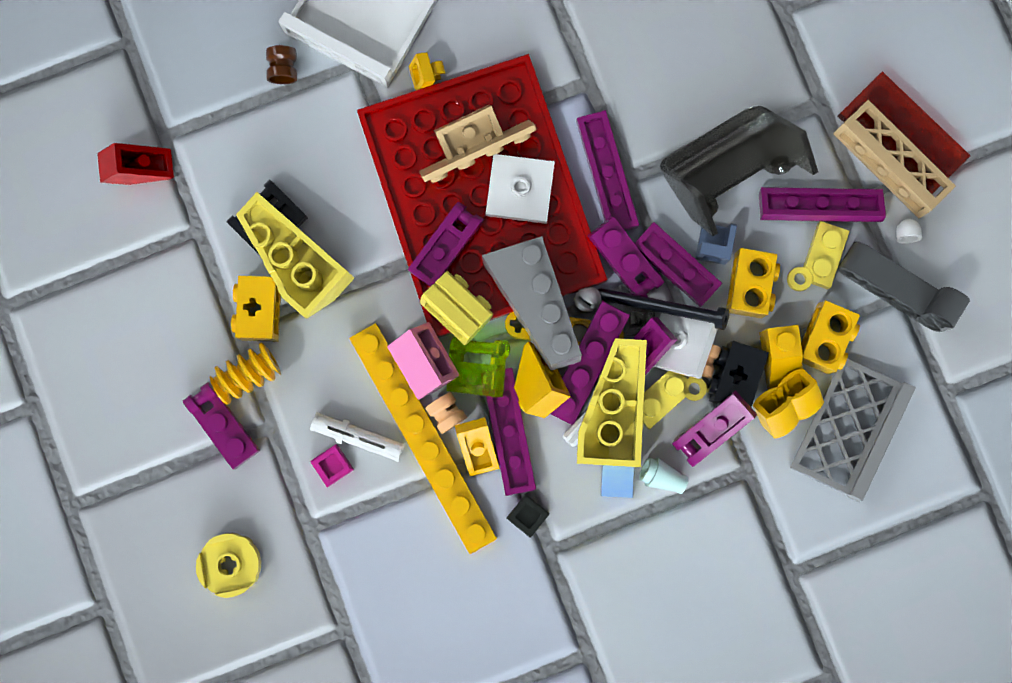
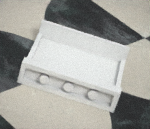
(360, 33)

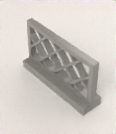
(877, 442)

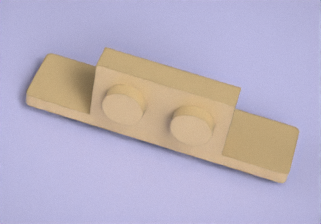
(471, 138)

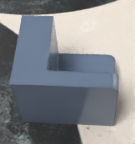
(718, 247)

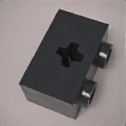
(750, 367)

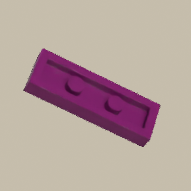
(677, 264)

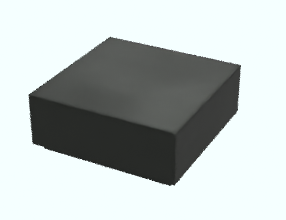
(528, 515)

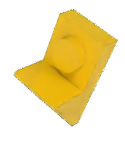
(477, 446)

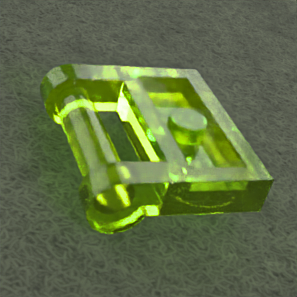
(479, 377)

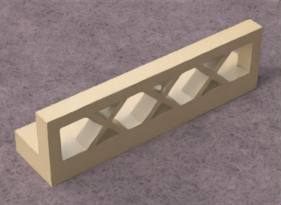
(887, 167)

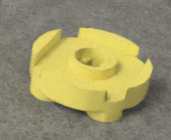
(219, 580)

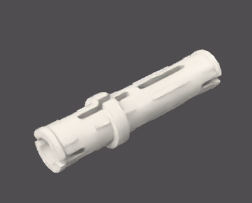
(322, 423)

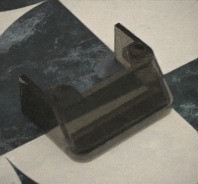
(732, 154)

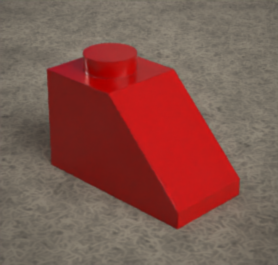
(134, 164)

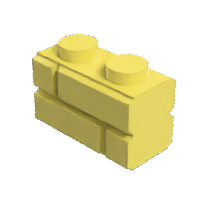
(457, 307)

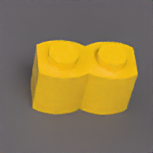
(791, 401)

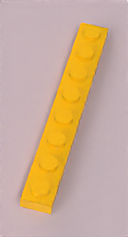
(423, 439)

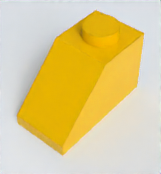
(784, 352)
(538, 387)

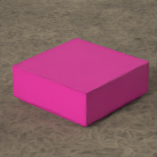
(332, 465)

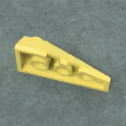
(298, 266)
(615, 413)

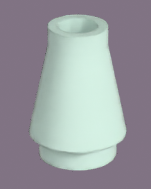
(662, 476)

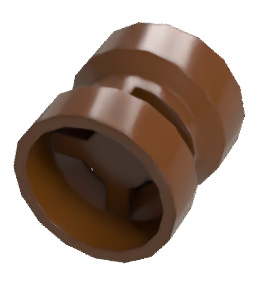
(281, 62)

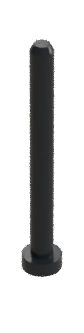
(718, 317)

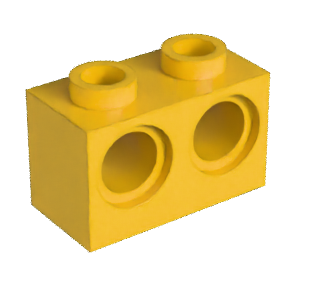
(745, 281)
(820, 333)

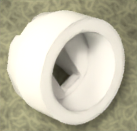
(908, 231)
(590, 295)

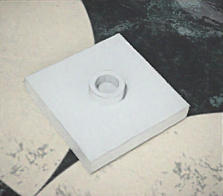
(520, 188)
(691, 349)

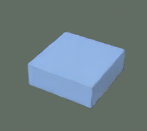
(617, 481)

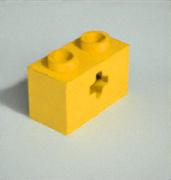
(265, 322)

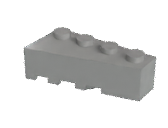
(532, 291)

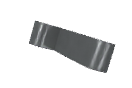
(902, 289)

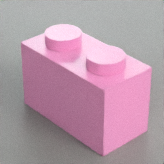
(423, 360)

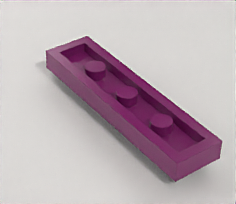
(607, 169)
(822, 204)
(595, 348)
(511, 439)

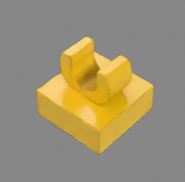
(424, 72)

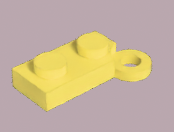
(821, 258)
(666, 394)

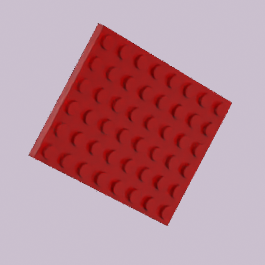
(405, 142)

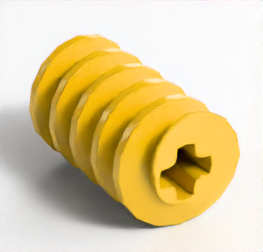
(244, 374)

